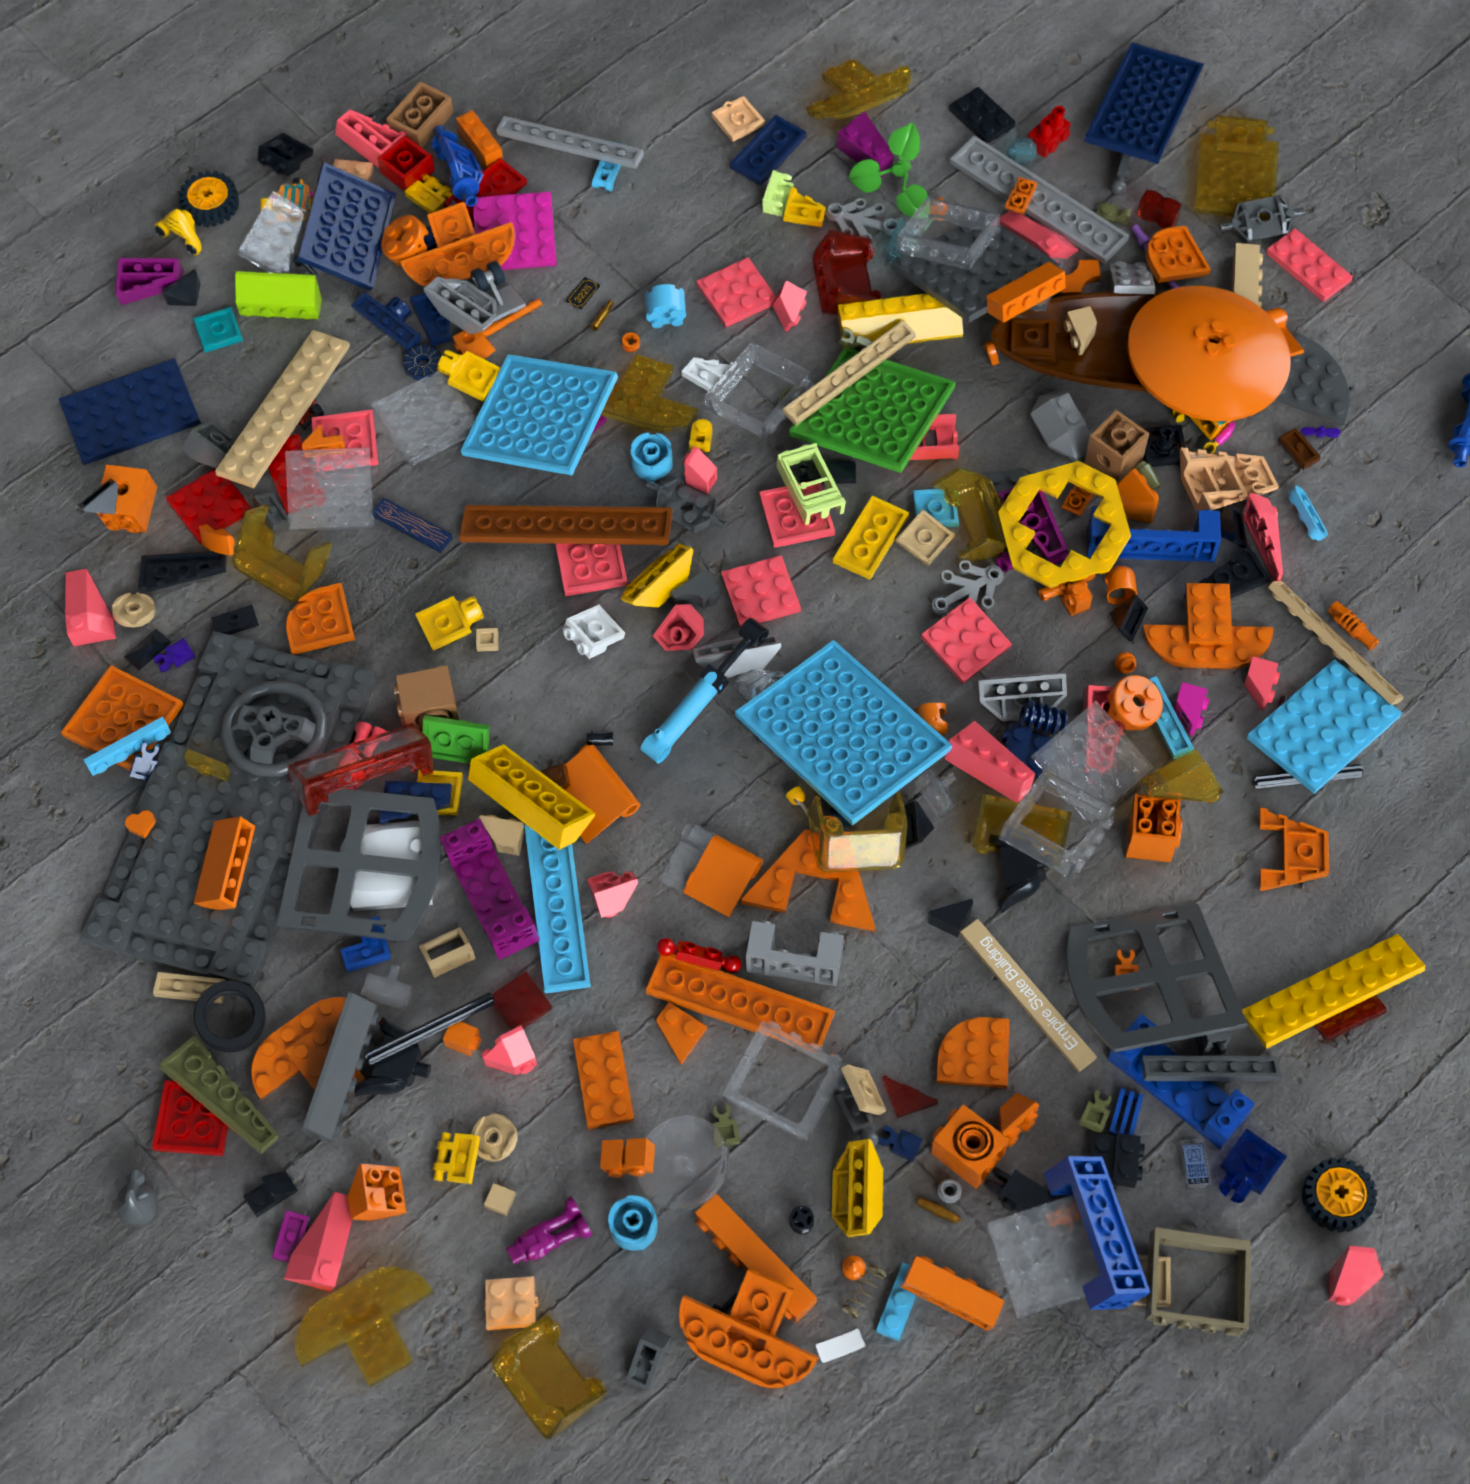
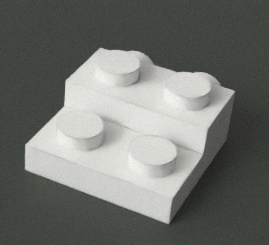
(592, 631)

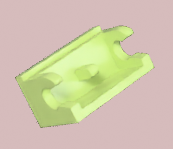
(777, 194)

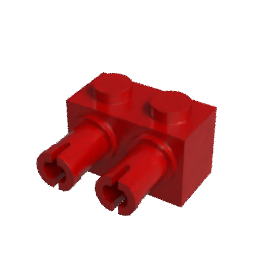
(1050, 132)

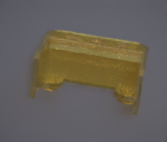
(979, 509)
(269, 566)
(858, 849)

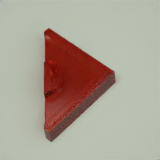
(906, 1098)

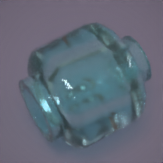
(1023, 151)

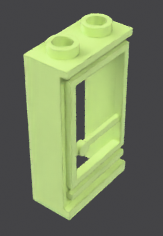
(815, 502)

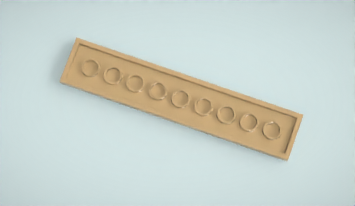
(282, 409)

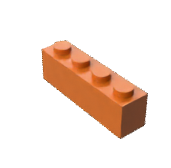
(1026, 292)
(952, 1293)

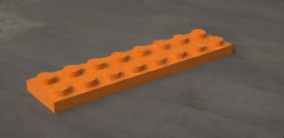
(737, 1000)

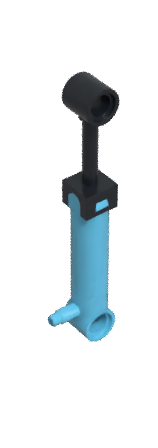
(712, 681)

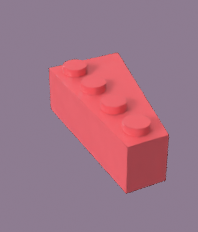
(990, 762)

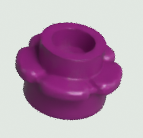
(1004, 562)

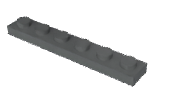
(1210, 1068)

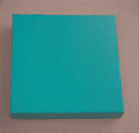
(218, 329)

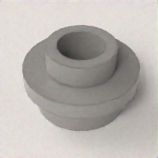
(952, 1184)

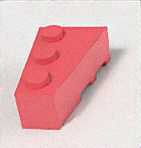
(366, 136)

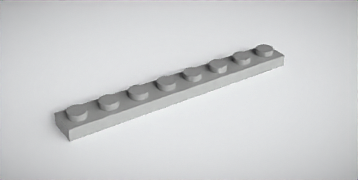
(570, 142)

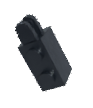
(1019, 1191)

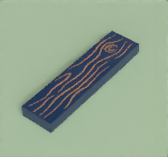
(412, 525)

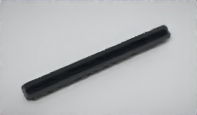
(429, 1028)

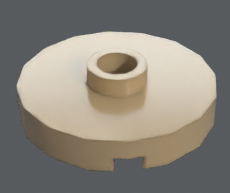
(133, 609)
(494, 1125)

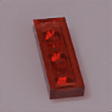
(1351, 1018)

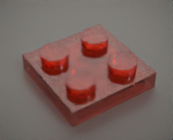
(521, 1002)

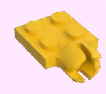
(469, 373)
(449, 620)

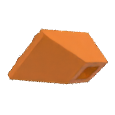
(1137, 497)
(1016, 1116)
(376, 1193)

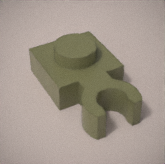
(1095, 1113)
(727, 1127)

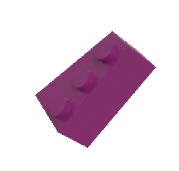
(863, 141)
(145, 277)

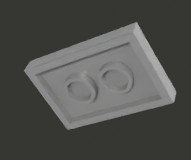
(1131, 278)

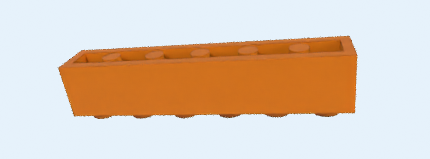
(751, 1252)

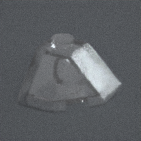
(755, 681)

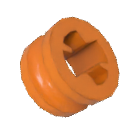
(625, 340)

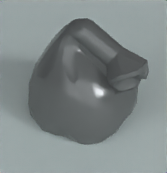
(137, 1200)

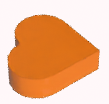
(991, 352)
(140, 823)

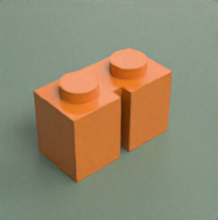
(633, 1158)

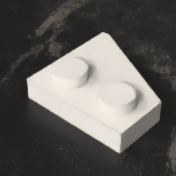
(704, 372)

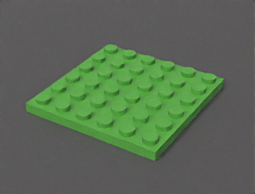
(879, 414)

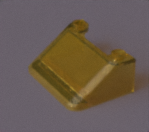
(1183, 779)

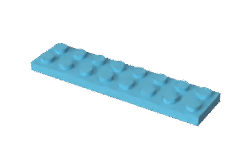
(557, 915)

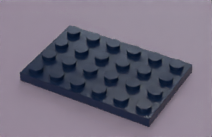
(346, 226)
(129, 411)

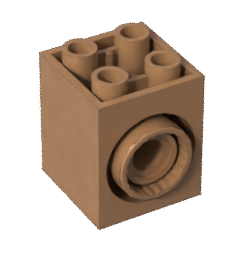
(1116, 446)
(425, 693)

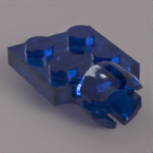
(1249, 1166)

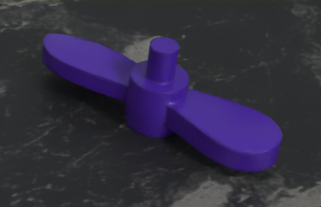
(1321, 431)

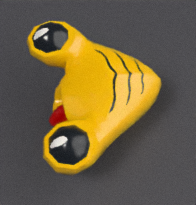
(183, 225)

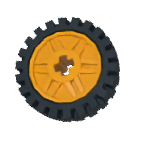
(209, 198)
(1327, 1207)

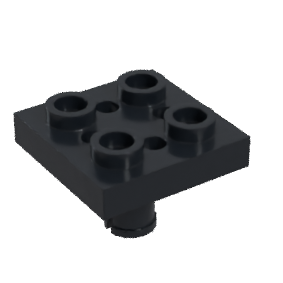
(1162, 440)

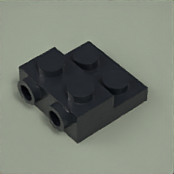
(283, 154)
(1120, 1156)

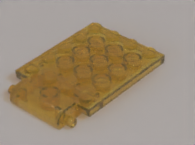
(1235, 165)

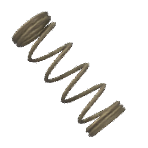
(877, 1271)

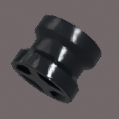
(801, 1214)

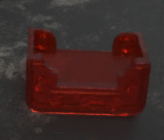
(843, 271)

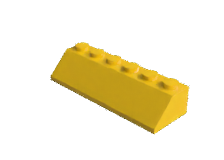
(921, 313)
(530, 796)

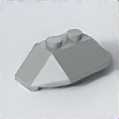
(462, 304)
(1061, 424)
(750, 658)
(1008, 694)

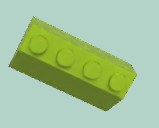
(277, 295)

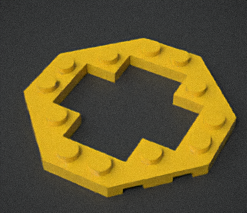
(1052, 483)

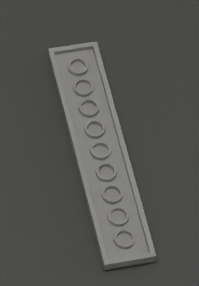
(1048, 203)

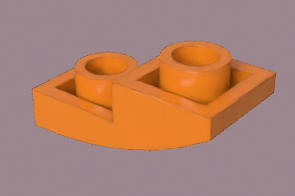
(1021, 195)
(1077, 501)
(217, 540)

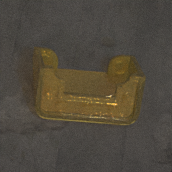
(996, 810)
(545, 1378)

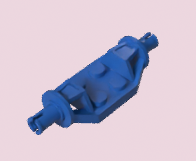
(464, 167)
(1461, 432)

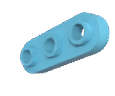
(1307, 513)

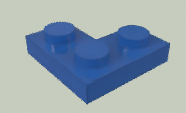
(366, 953)

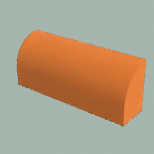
(224, 864)

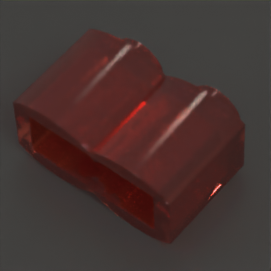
(1159, 209)

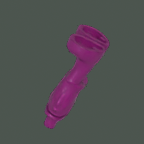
(538, 1240)

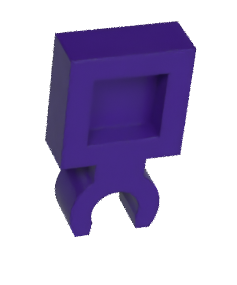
(176, 654)

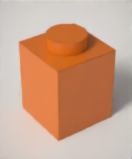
(462, 1038)

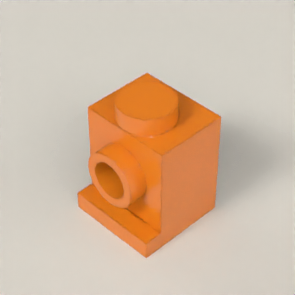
(1077, 598)

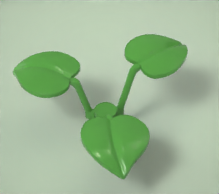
(867, 177)

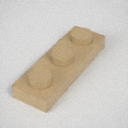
(183, 986)

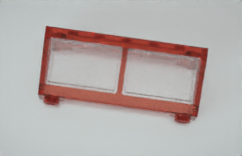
(359, 762)

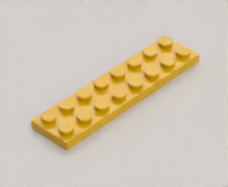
(1332, 990)

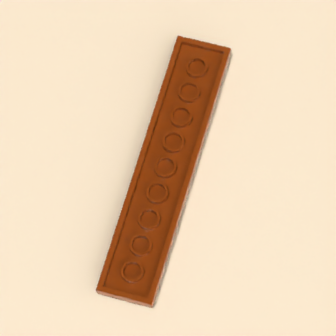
(566, 525)

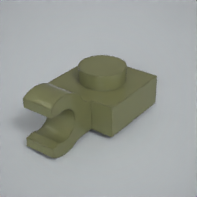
(1112, 214)
(857, 343)

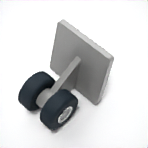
(506, 298)

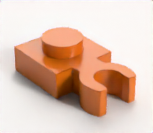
(1126, 964)

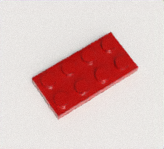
(496, 181)
(278, 467)

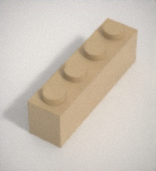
(1247, 272)

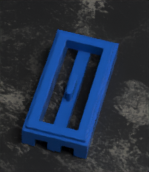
(1131, 1096)

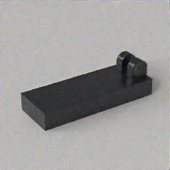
(840, 471)

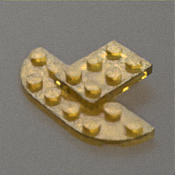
(858, 90)
(639, 399)
(362, 1319)

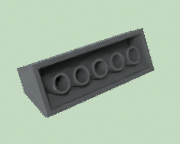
(340, 1068)

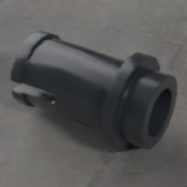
(599, 739)

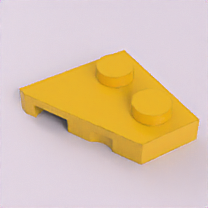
(803, 210)

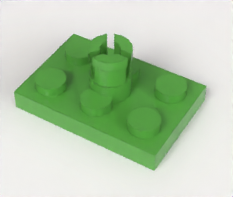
(456, 738)

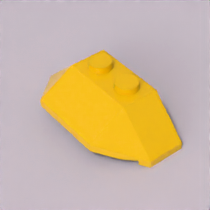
(660, 578)
(857, 1189)

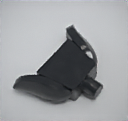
(1021, 874)
(396, 1070)

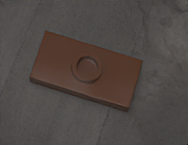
(1299, 448)

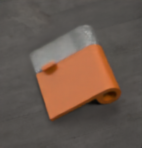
(710, 869)

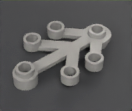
(840, 213)
(969, 586)

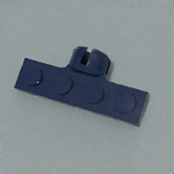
(388, 319)

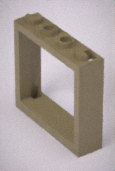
(1207, 1243)

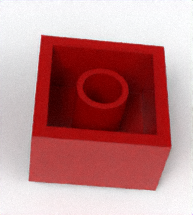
(405, 163)

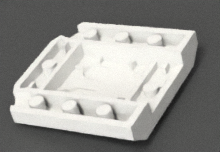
(382, 890)

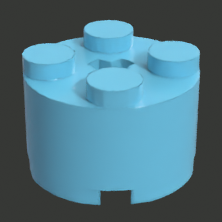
(665, 305)
(651, 456)
(625, 1212)

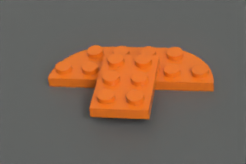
(459, 247)
(1209, 634)
(298, 1047)
(746, 1338)

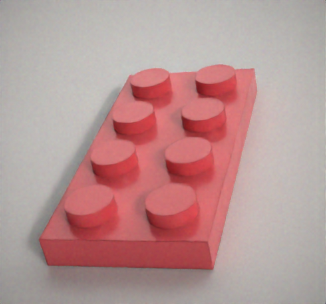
(1309, 265)

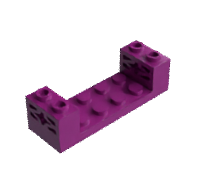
(489, 889)

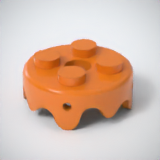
(411, 233)
(1123, 707)

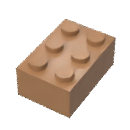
(421, 113)

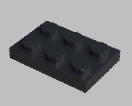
(982, 115)

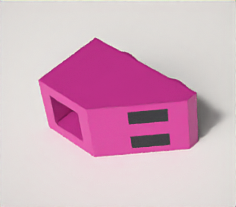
(1189, 705)

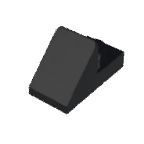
(272, 1192)

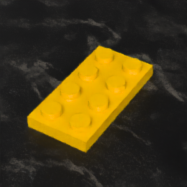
(871, 537)

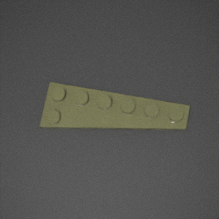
(206, 1081)

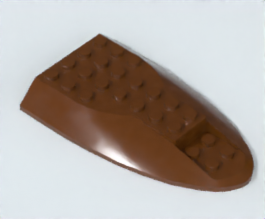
(1043, 345)

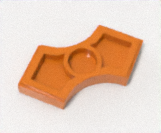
(1086, 272)

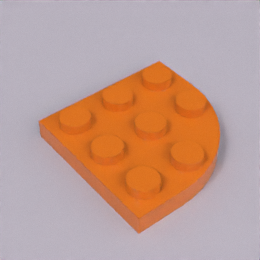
(1175, 256)
(319, 620)
(975, 1053)

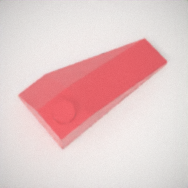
(322, 1248)

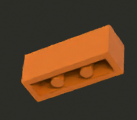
(478, 139)

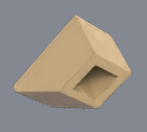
(1081, 327)
(504, 834)

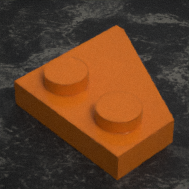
(680, 1030)

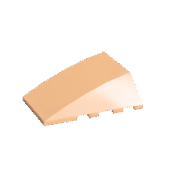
(1223, 479)

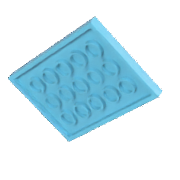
(1324, 726)

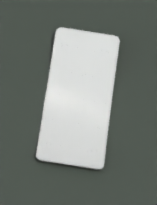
(840, 1345)

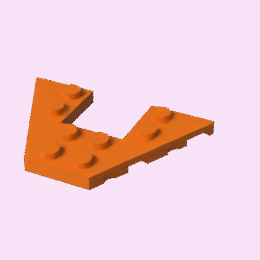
(775, 886)

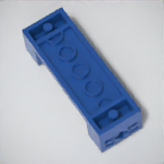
(1147, 544)
(1195, 1102)
(1120, 1269)

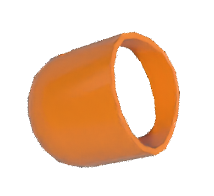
(1118, 578)
(931, 714)

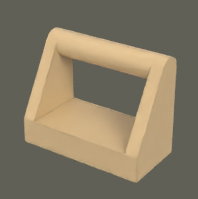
(451, 959)

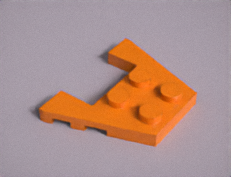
(1303, 852)

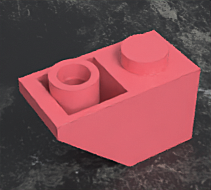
(788, 304)
(699, 471)
(1260, 679)

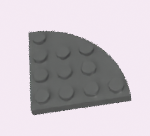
(1316, 383)

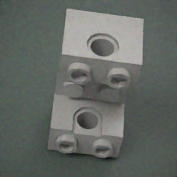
(802, 967)

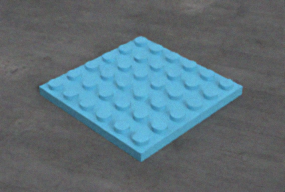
(539, 414)

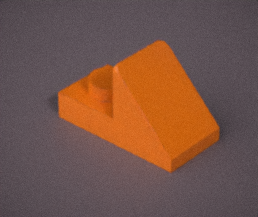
(317, 441)

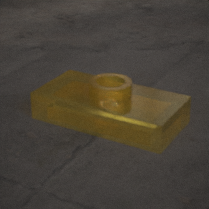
(207, 766)

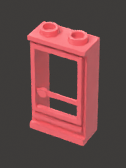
(946, 440)

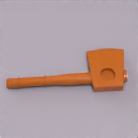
(477, 342)

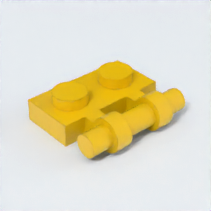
(424, 195)
(462, 1158)

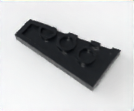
(178, 568)
(1241, 572)

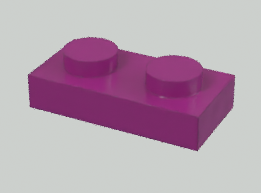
(290, 1235)

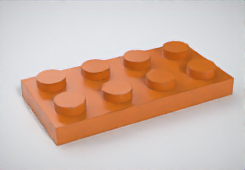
(603, 1080)

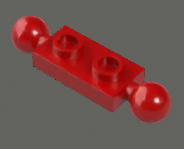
(699, 955)

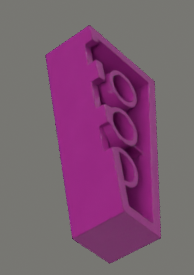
(1041, 520)

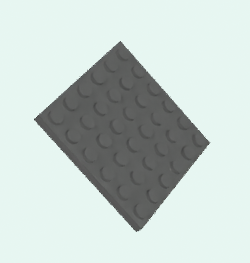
(967, 290)

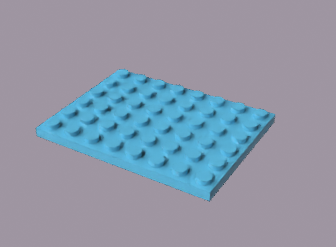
(843, 731)

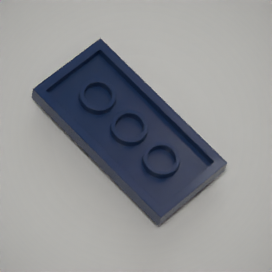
(768, 150)

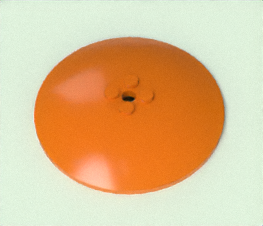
(1203, 378)

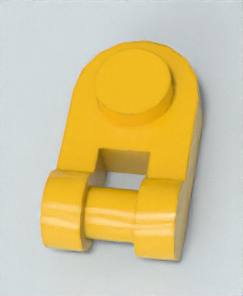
(702, 431)

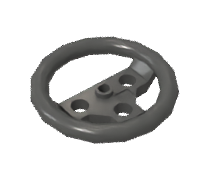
(272, 725)

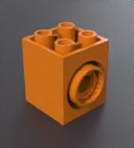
(134, 499)
(1153, 828)
(955, 1143)

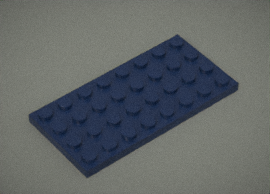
(1144, 103)

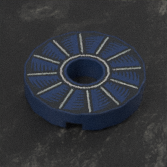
(417, 354)

